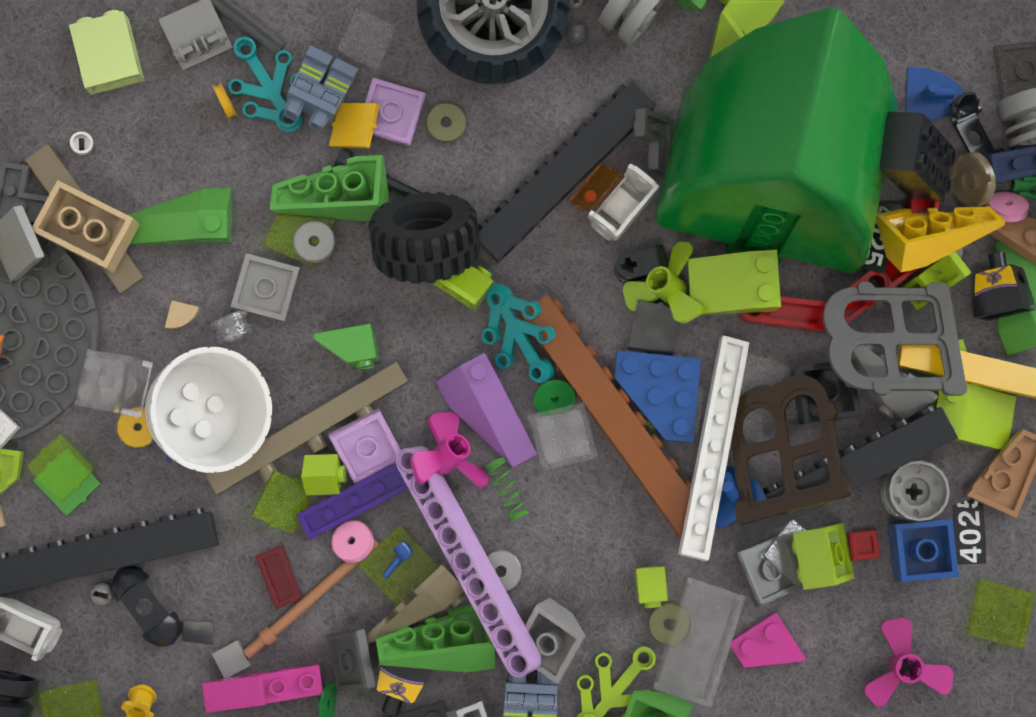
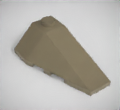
(428, 598)

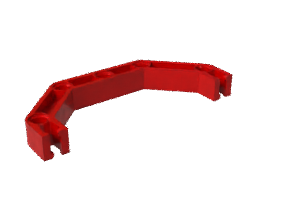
(808, 314)

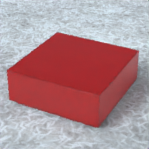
(863, 545)

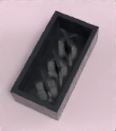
(916, 156)

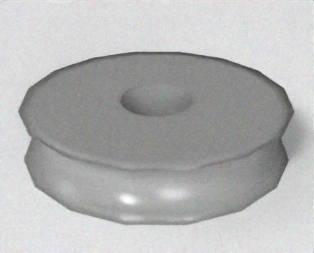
(314, 253)
(512, 566)

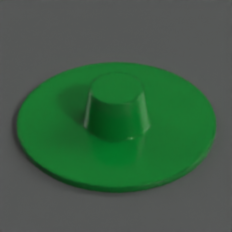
(553, 395)
(327, 701)

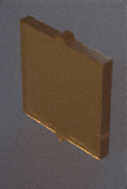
(596, 188)

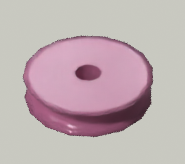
(1009, 206)
(359, 549)

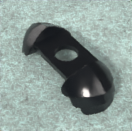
(964, 118)
(158, 625)

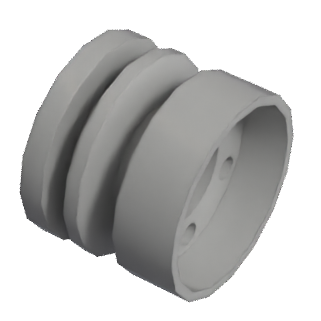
(1021, 110)
(929, 484)

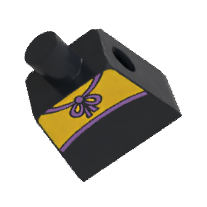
(1001, 290)
(400, 686)

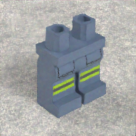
(318, 99)
(530, 696)

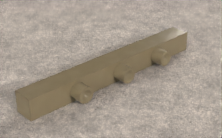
(311, 427)

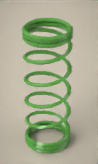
(512, 517)

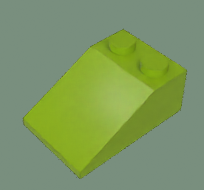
(736, 282)
(979, 416)

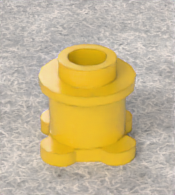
(140, 701)

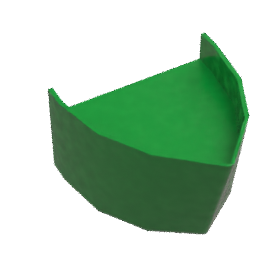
(783, 144)

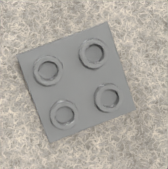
(195, 33)

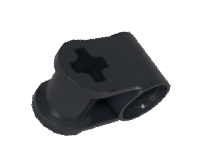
(642, 261)

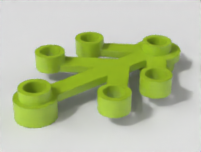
(611, 695)

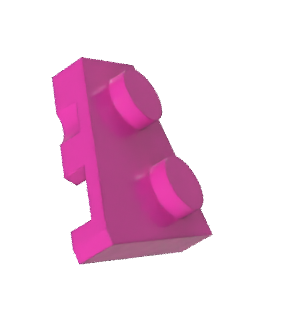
(766, 644)

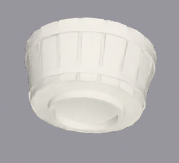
(209, 409)

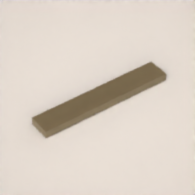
(49, 169)

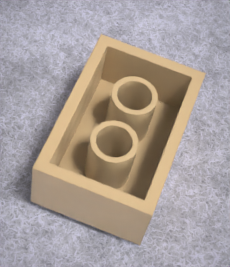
(85, 226)

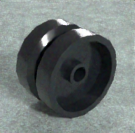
(13, 691)

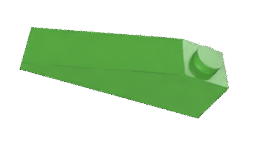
(189, 219)

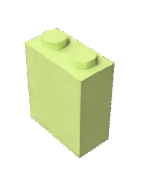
(106, 52)

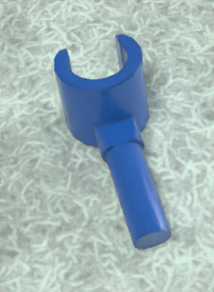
(403, 552)

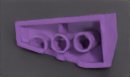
(483, 404)

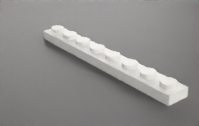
(713, 449)

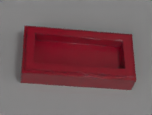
(279, 577)

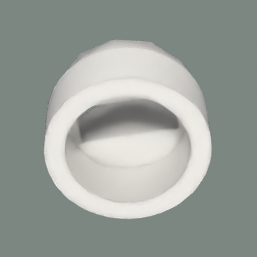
(74, 143)

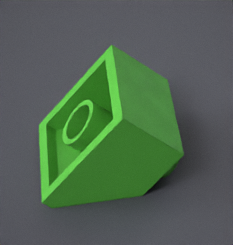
(352, 345)

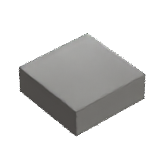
(231, 659)

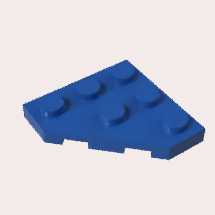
(662, 390)

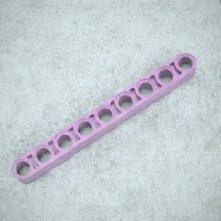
(470, 574)

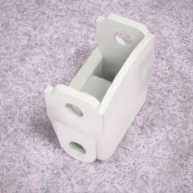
(624, 204)
(28, 628)

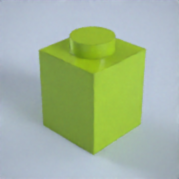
(322, 474)
(651, 586)

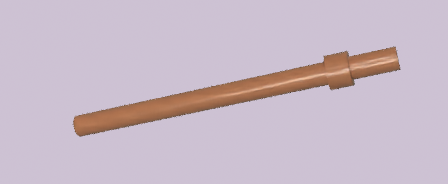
(269, 634)

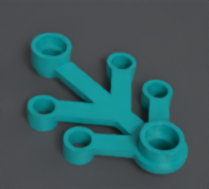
(270, 89)
(516, 330)

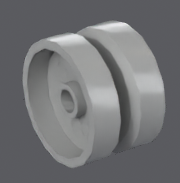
(633, 14)

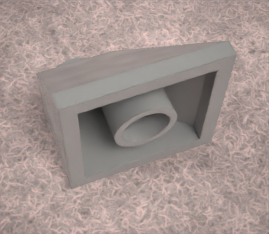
(555, 636)

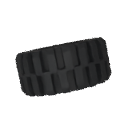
(424, 237)

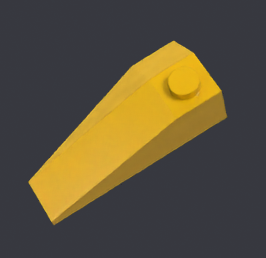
(924, 238)

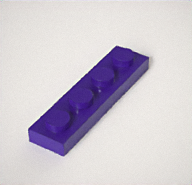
(352, 501)

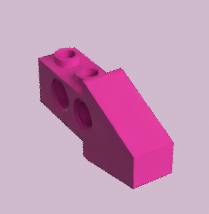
(262, 688)

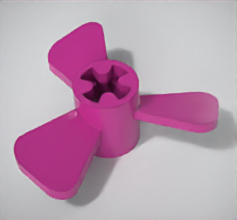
(449, 453)
(898, 636)

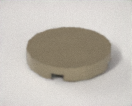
(973, 180)

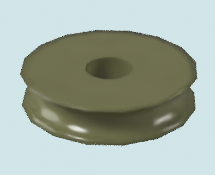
(440, 112)
(657, 619)

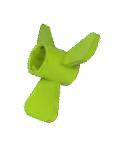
(666, 285)

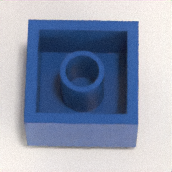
(923, 550)

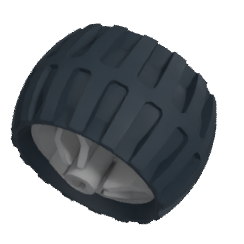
(490, 59)

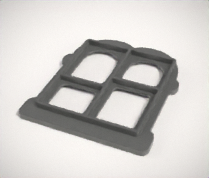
(846, 339)

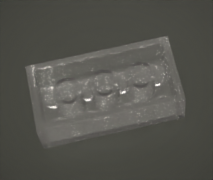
(698, 642)

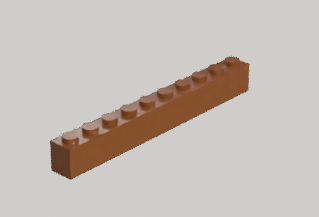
(613, 415)

